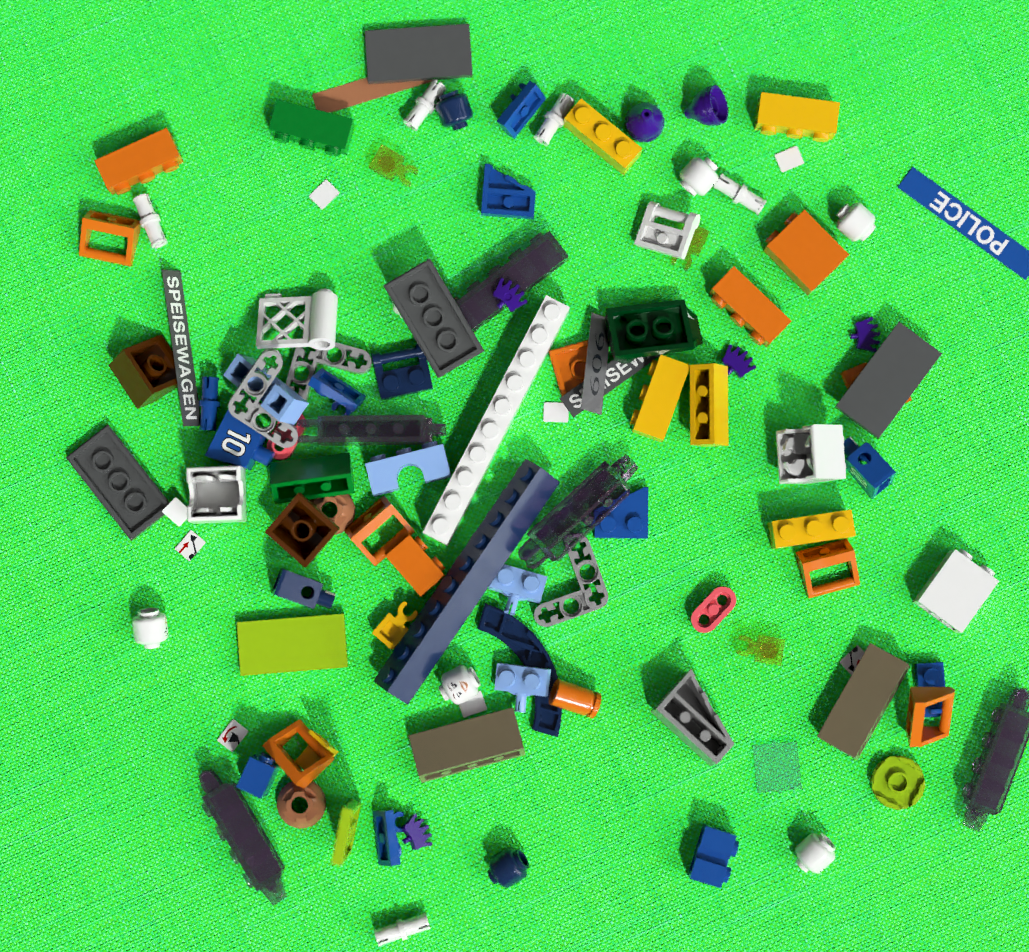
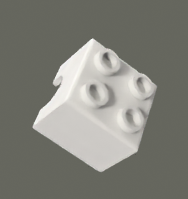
(811, 454)
(216, 494)

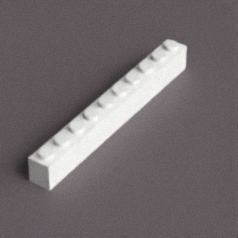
(496, 420)

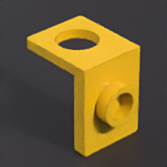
(309, 757)

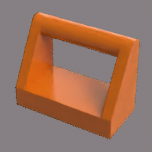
(113, 225)
(370, 521)
(826, 556)
(919, 699)
(275, 748)

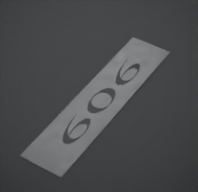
(595, 365)

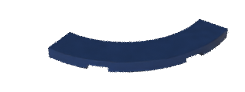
(531, 653)

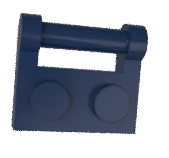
(402, 380)

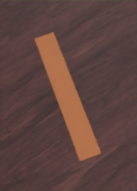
(358, 92)

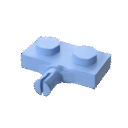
(518, 586)
(522, 682)

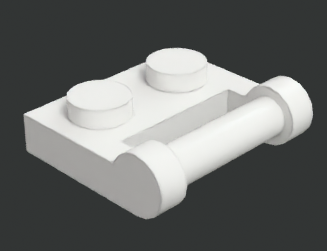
(665, 238)

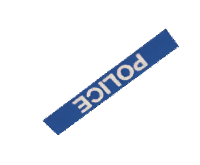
(966, 222)

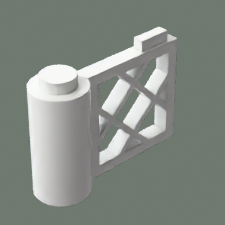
(318, 319)

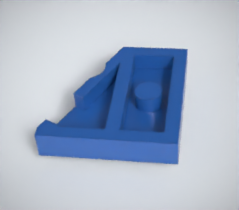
(505, 196)
(627, 520)

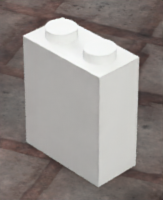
(956, 590)

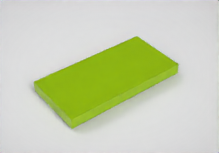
(292, 644)
(346, 832)

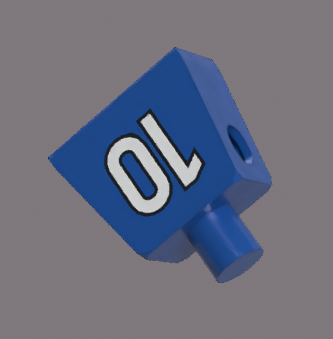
(238, 445)
(872, 476)

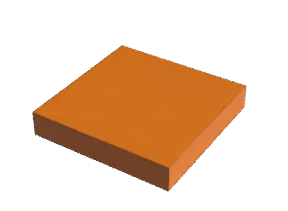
(569, 365)

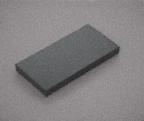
(418, 53)
(433, 318)
(888, 380)
(119, 482)

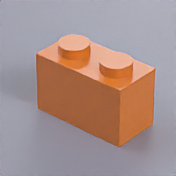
(416, 565)

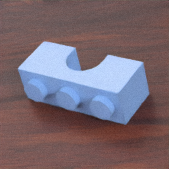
(277, 400)
(384, 471)

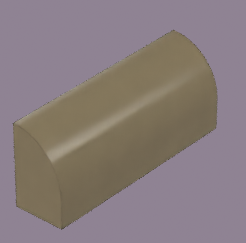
(863, 701)
(466, 745)

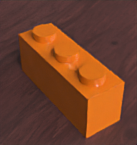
(139, 162)
(749, 307)

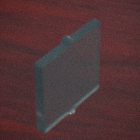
(777, 767)

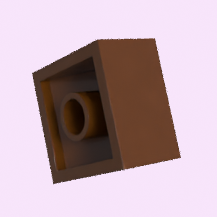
(146, 371)
(302, 530)

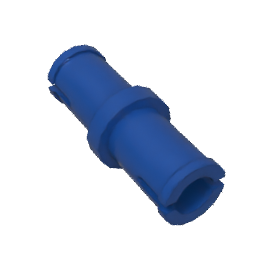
(209, 403)

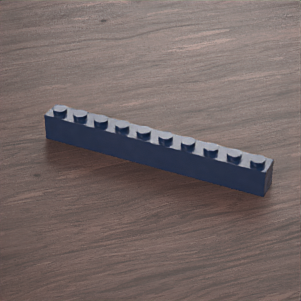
(466, 581)

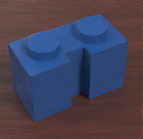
(258, 775)
(712, 856)

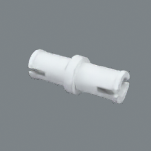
(424, 105)
(554, 119)
(740, 194)
(150, 221)
(402, 929)

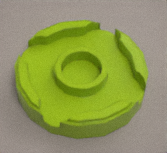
(897, 782)

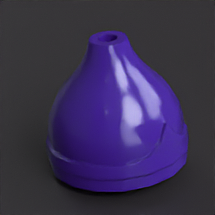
(708, 107)
(644, 122)

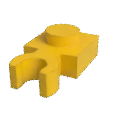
(392, 628)

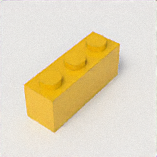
(796, 116)
(602, 136)
(659, 398)
(709, 405)
(811, 529)

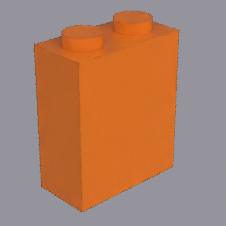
(805, 251)

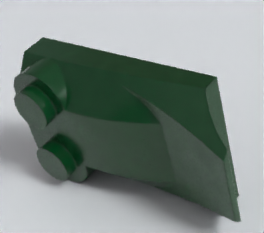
(651, 330)

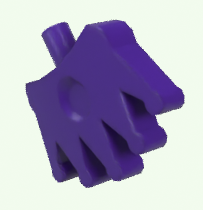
(508, 296)
(864, 335)
(736, 362)
(415, 834)

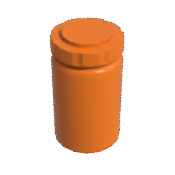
(575, 698)

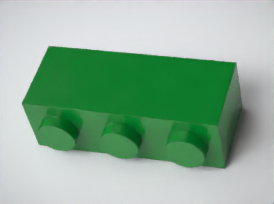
(311, 128)
(312, 477)

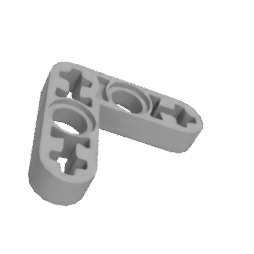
(320, 357)
(254, 409)
(581, 596)

